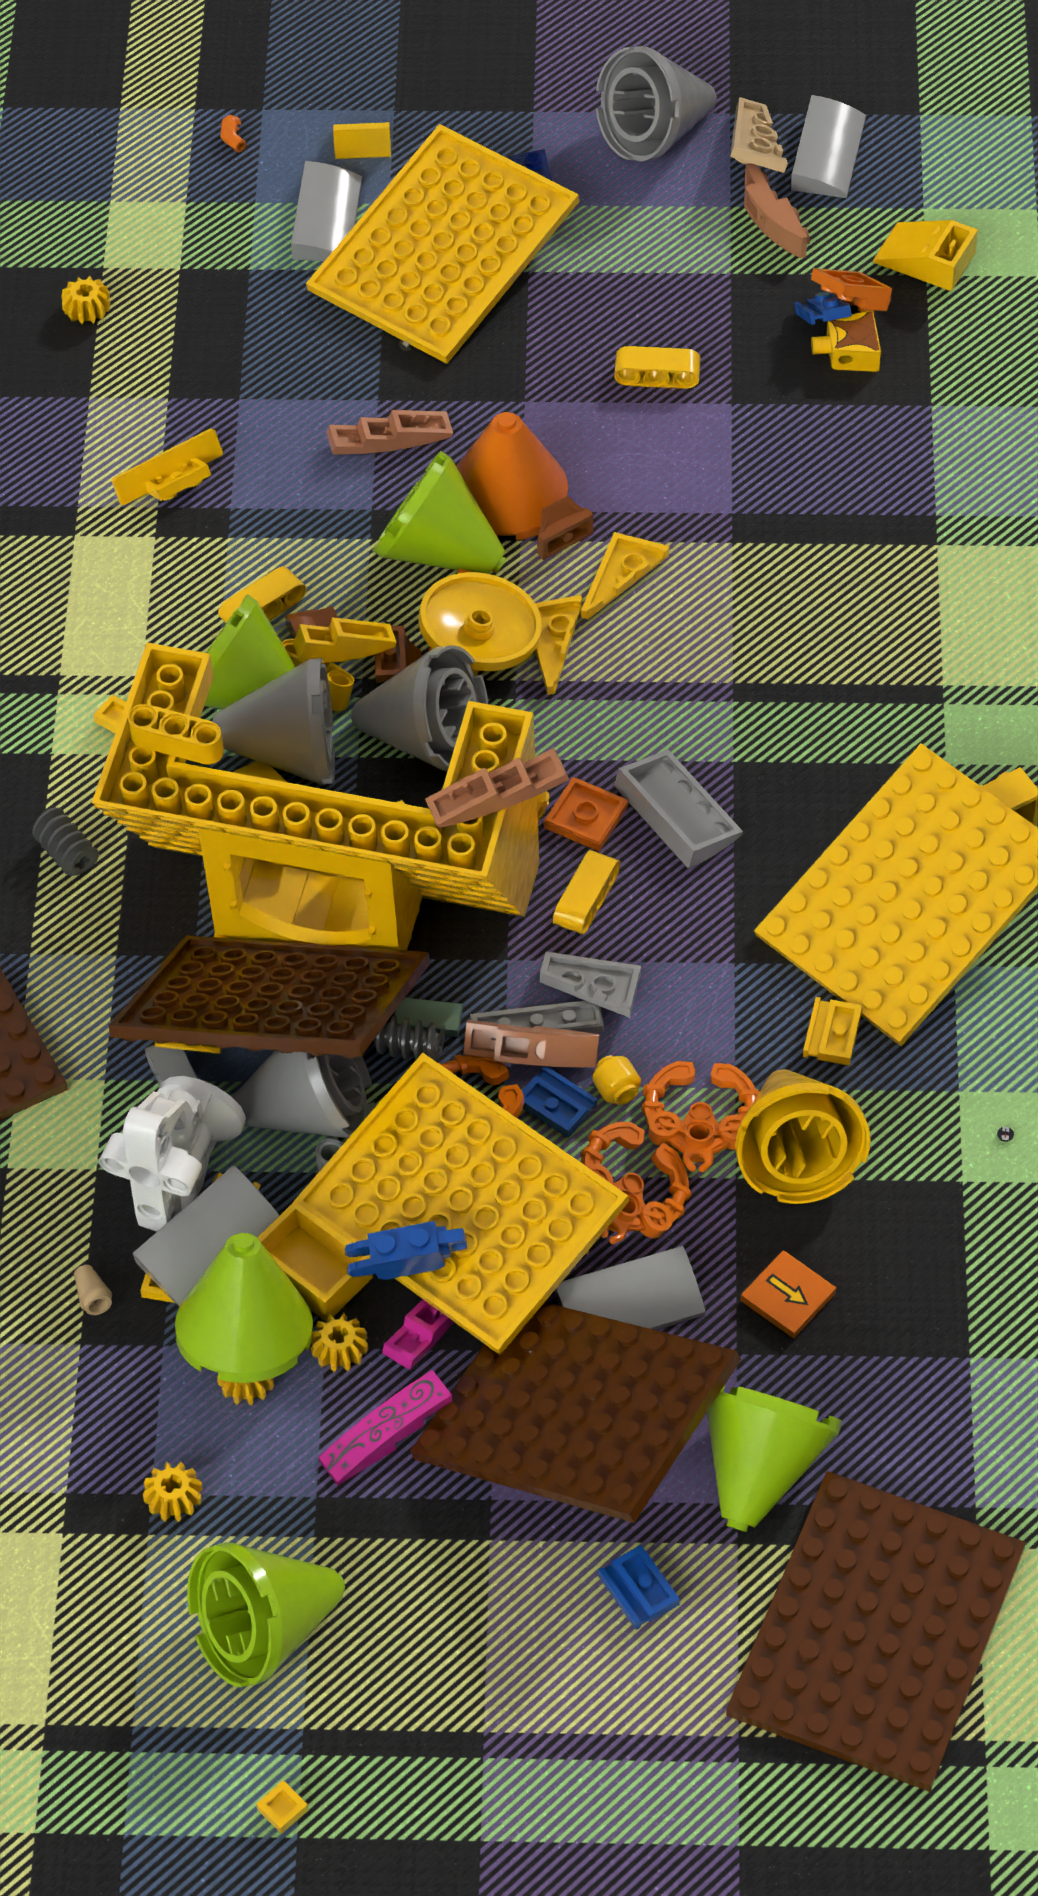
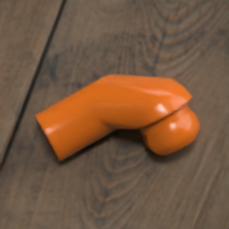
(229, 135)

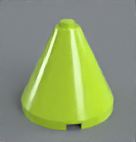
(442, 525)
(245, 656)
(243, 1316)
(761, 1450)
(256, 1608)

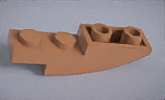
(773, 215)
(531, 1045)

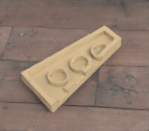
(754, 139)

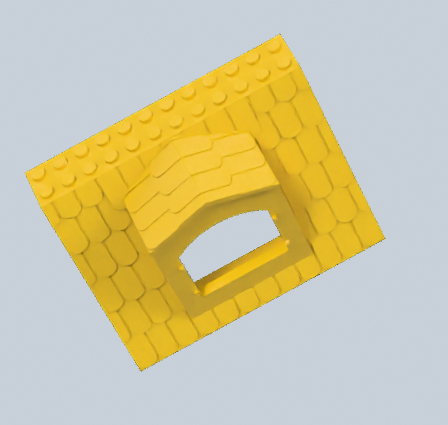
(314, 859)

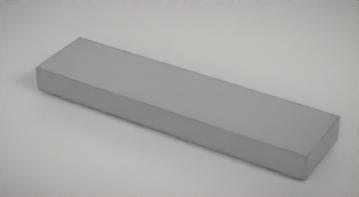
(573, 1016)

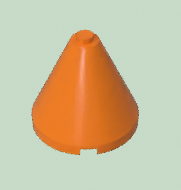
(512, 476)

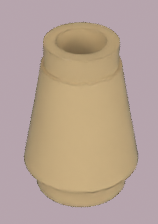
(92, 1291)

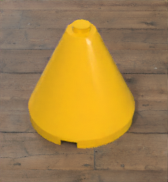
(801, 1139)

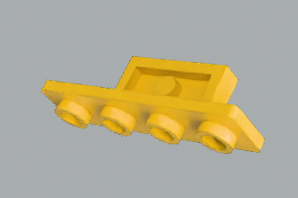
(170, 471)

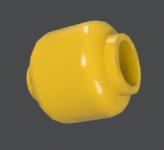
(616, 1079)

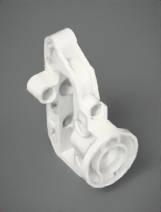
(170, 1145)

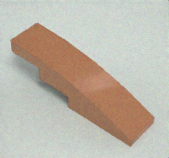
(398, 431)
(490, 792)

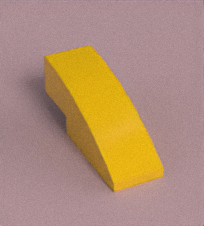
(343, 640)

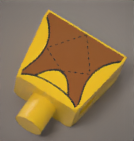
(851, 343)

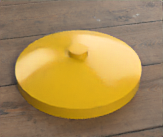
(484, 617)

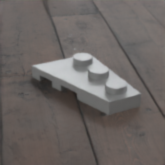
(593, 980)

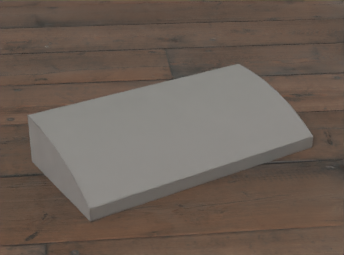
(827, 148)
(324, 210)
(677, 807)
(192, 1239)
(641, 1292)

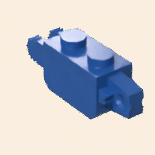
(405, 1250)

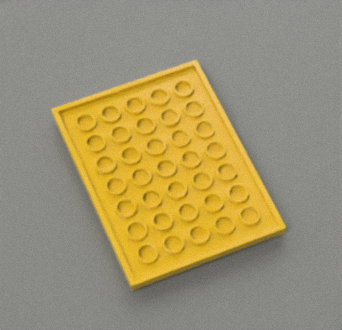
(443, 243)
(908, 894)
(467, 1164)

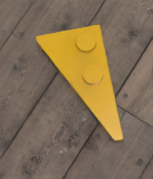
(622, 566)
(558, 626)

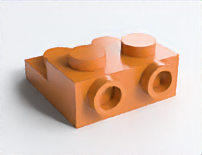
(854, 288)

